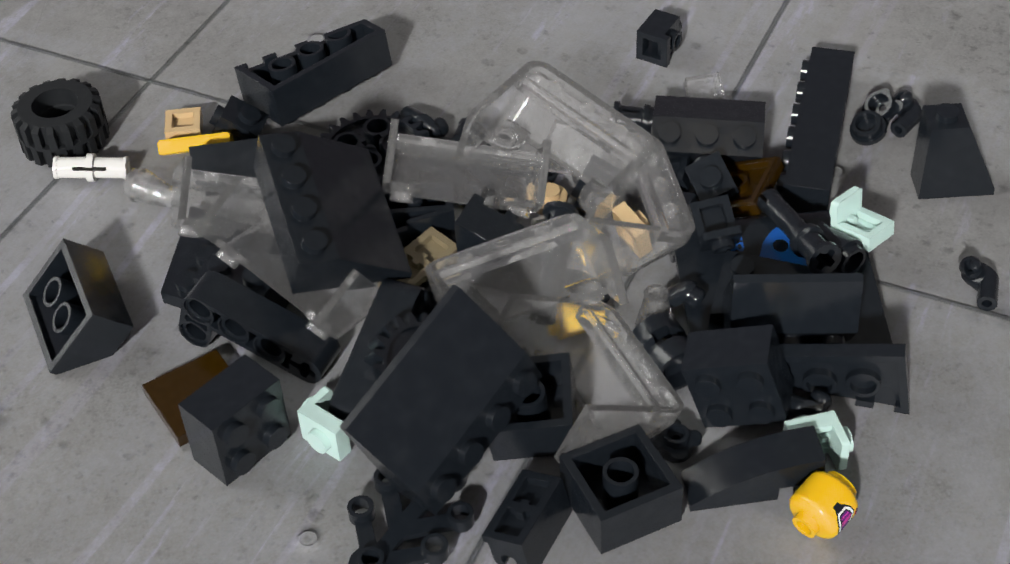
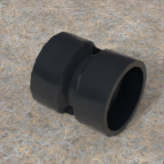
(666, 344)

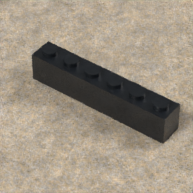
(817, 130)

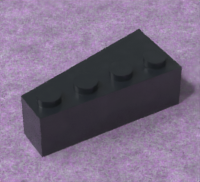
(315, 71)

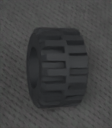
(60, 120)

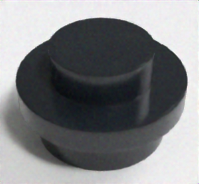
(868, 128)

